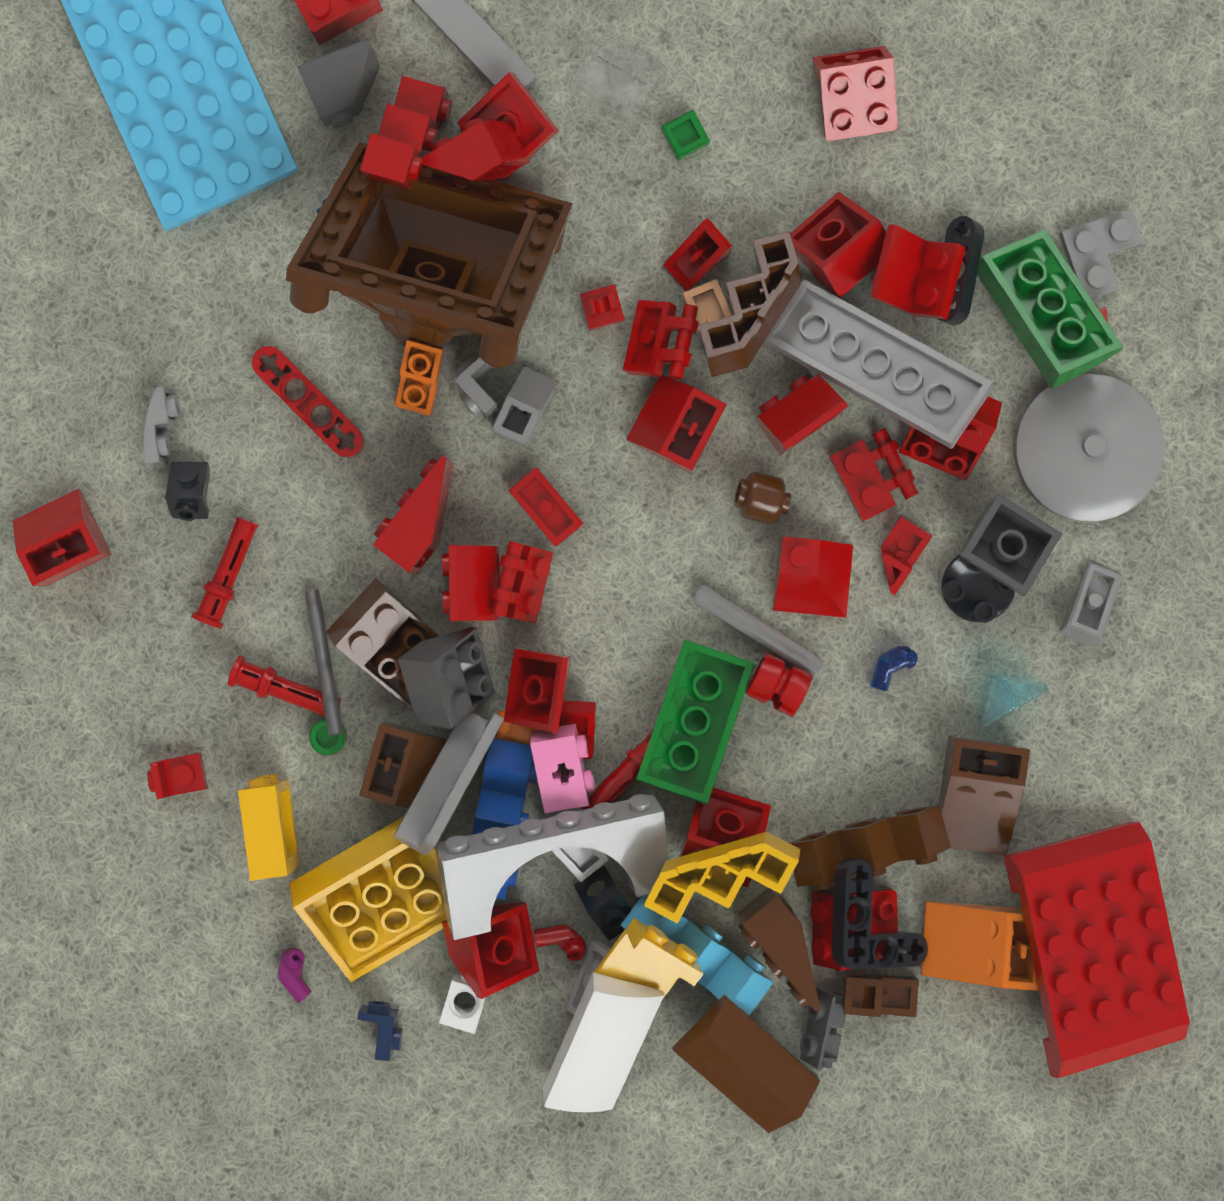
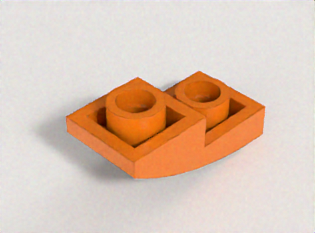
(419, 377)

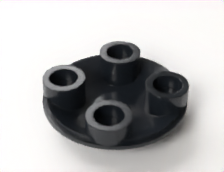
(974, 593)

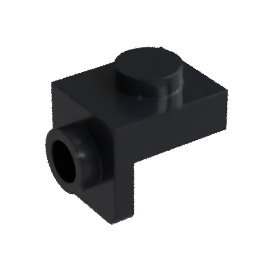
(188, 490)

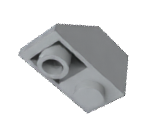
(524, 407)

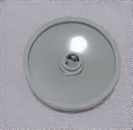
(1089, 448)

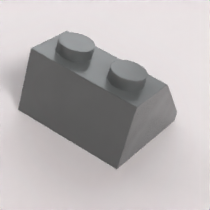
(1010, 544)

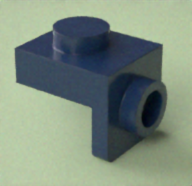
(389, 1036)

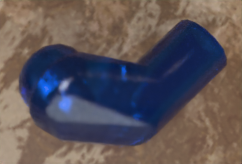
(891, 662)

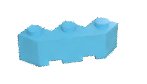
(722, 967)

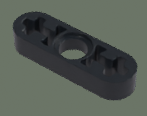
(966, 284)

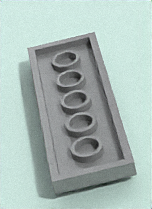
(879, 363)

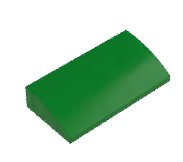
(1048, 308)
(695, 722)

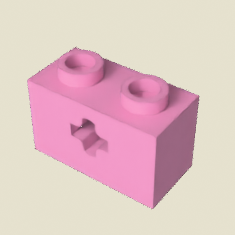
(558, 788)

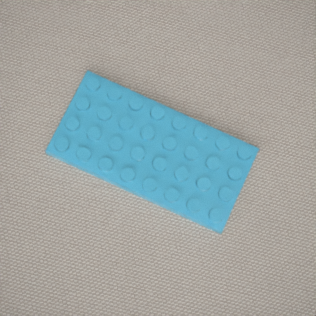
(183, 101)

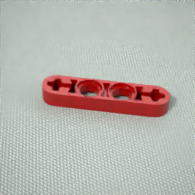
(305, 405)

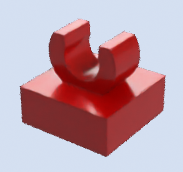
(602, 307)

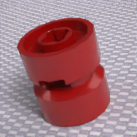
(778, 684)

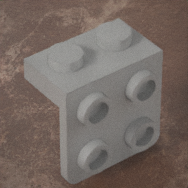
(474, 397)

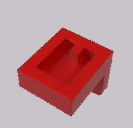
(177, 775)

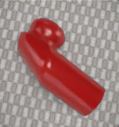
(563, 937)

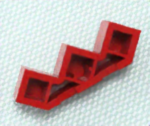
(406, 133)

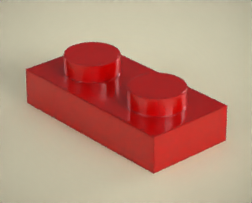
(546, 507)

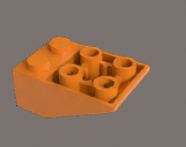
(978, 945)

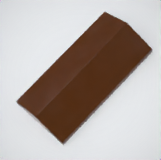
(748, 1065)

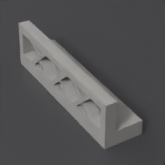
(447, 782)

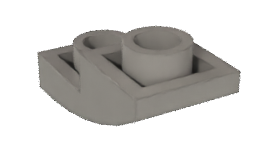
(160, 414)

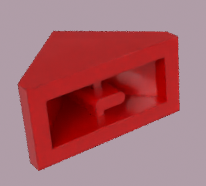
(698, 255)

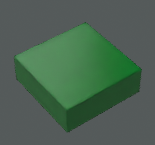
(685, 135)

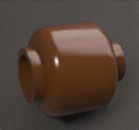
(762, 498)

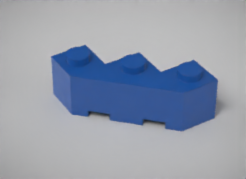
(504, 790)

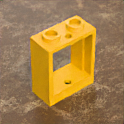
(269, 827)

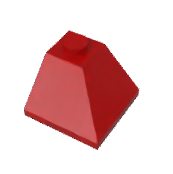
(813, 577)
(537, 689)
(499, 956)

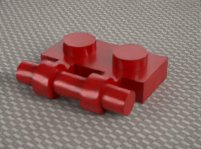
(651, 335)
(863, 480)
(521, 582)

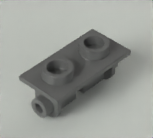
(818, 1045)

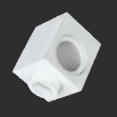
(456, 1015)

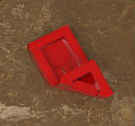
(902, 550)

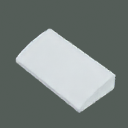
(600, 1045)

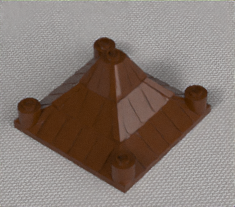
(432, 257)

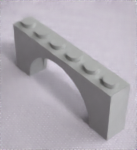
(479, 864)

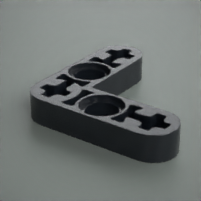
(864, 940)

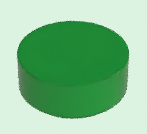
(322, 742)

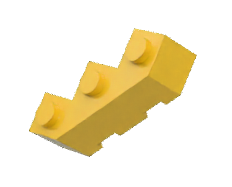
(721, 872)

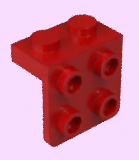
(883, 918)

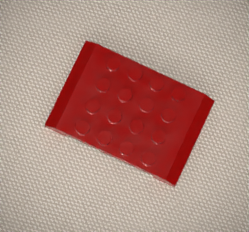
(1100, 947)

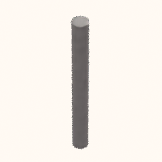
(323, 663)

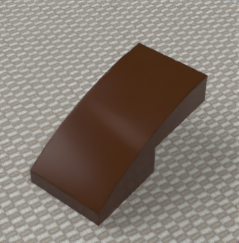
(880, 995)

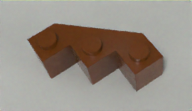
(755, 306)
(909, 835)

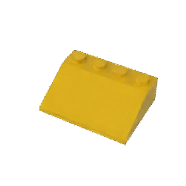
(371, 901)

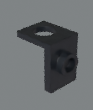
(608, 907)

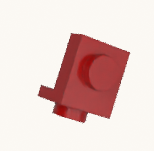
(582, 715)

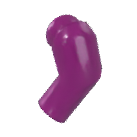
(290, 974)

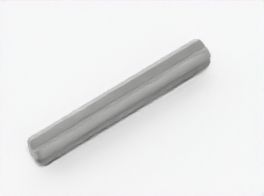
(758, 630)

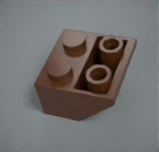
(399, 764)

